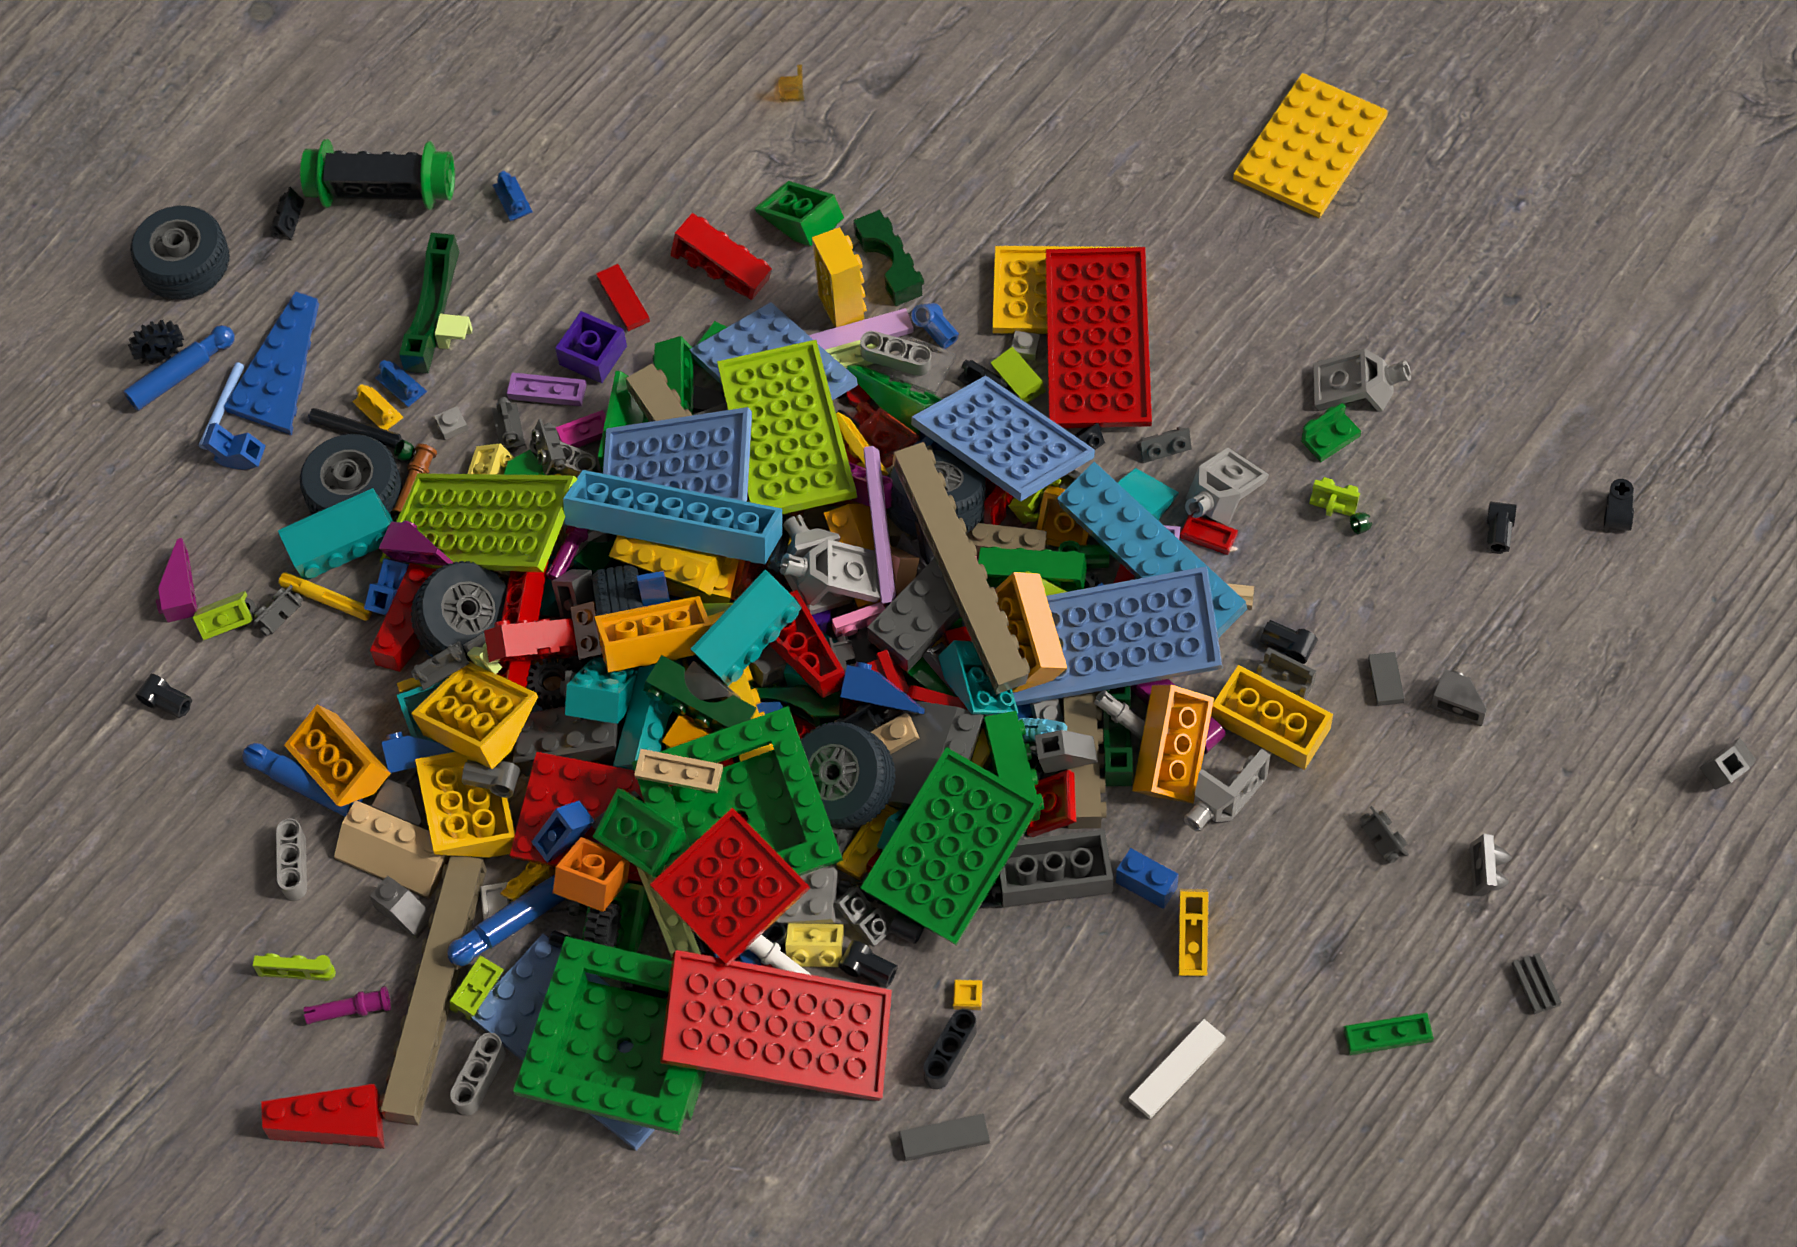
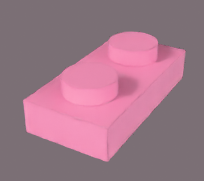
(851, 622)

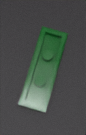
(1388, 1034)

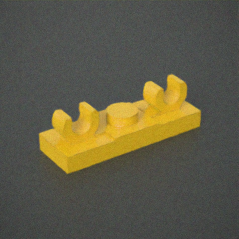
(855, 440)

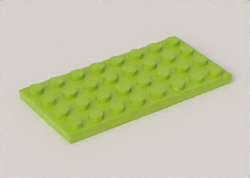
(795, 432)
(489, 517)

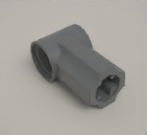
(500, 779)

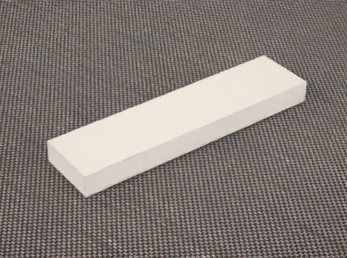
(1176, 1069)

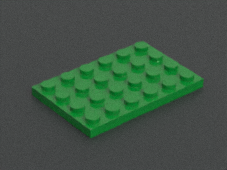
(951, 846)

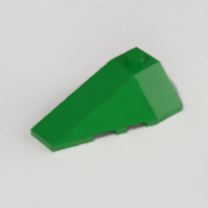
(893, 396)

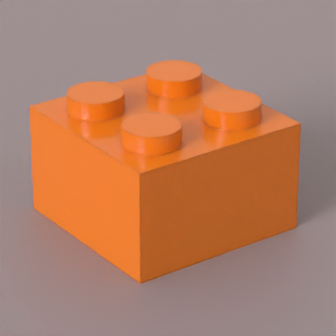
(591, 874)

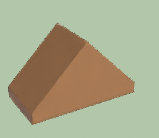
(904, 568)

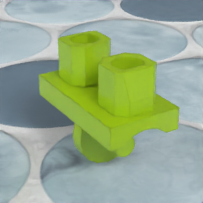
(1334, 498)

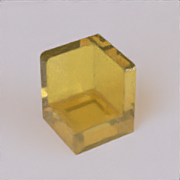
(792, 87)

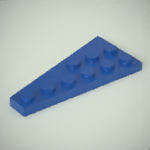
(277, 372)

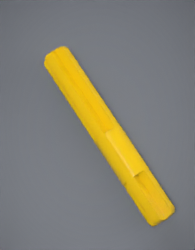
(324, 596)

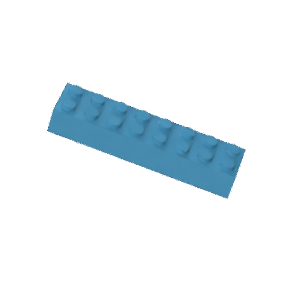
(673, 516)
(1139, 538)

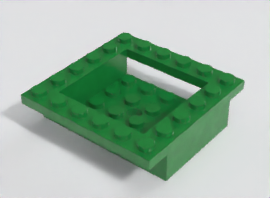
(769, 788)
(577, 1038)

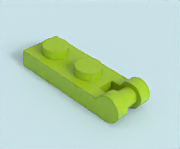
(295, 967)

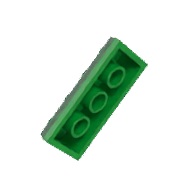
(621, 410)

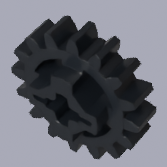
(156, 342)

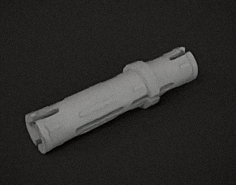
(1120, 713)

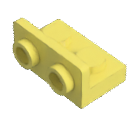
(490, 459)
(815, 944)

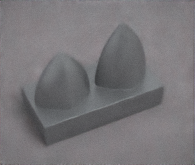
(1484, 858)

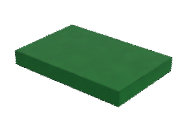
(638, 833)

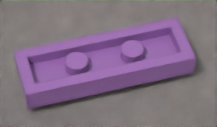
(546, 389)

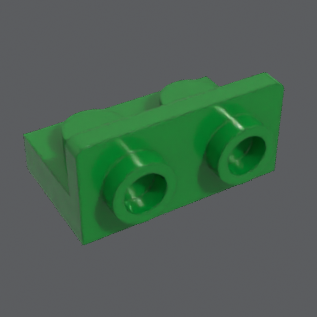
(1329, 433)

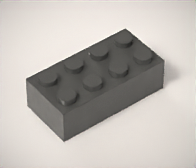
(915, 618)
(566, 736)
(1057, 869)

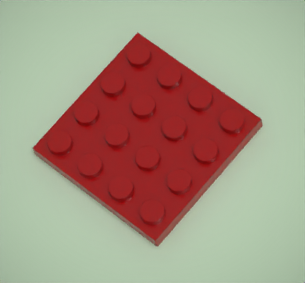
(730, 886)

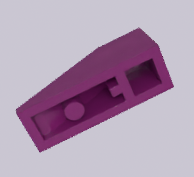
(409, 545)
(176, 587)

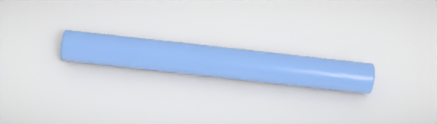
(225, 395)

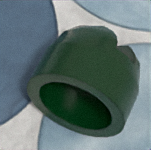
(404, 451)
(1360, 523)

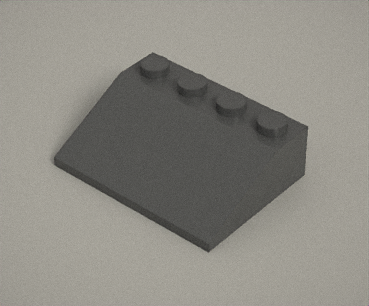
(938, 728)

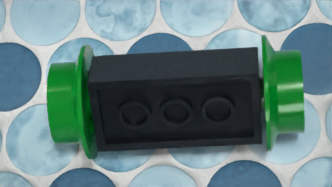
(377, 176)

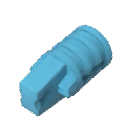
(1040, 726)

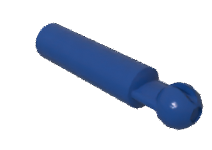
(178, 367)
(290, 775)
(504, 923)

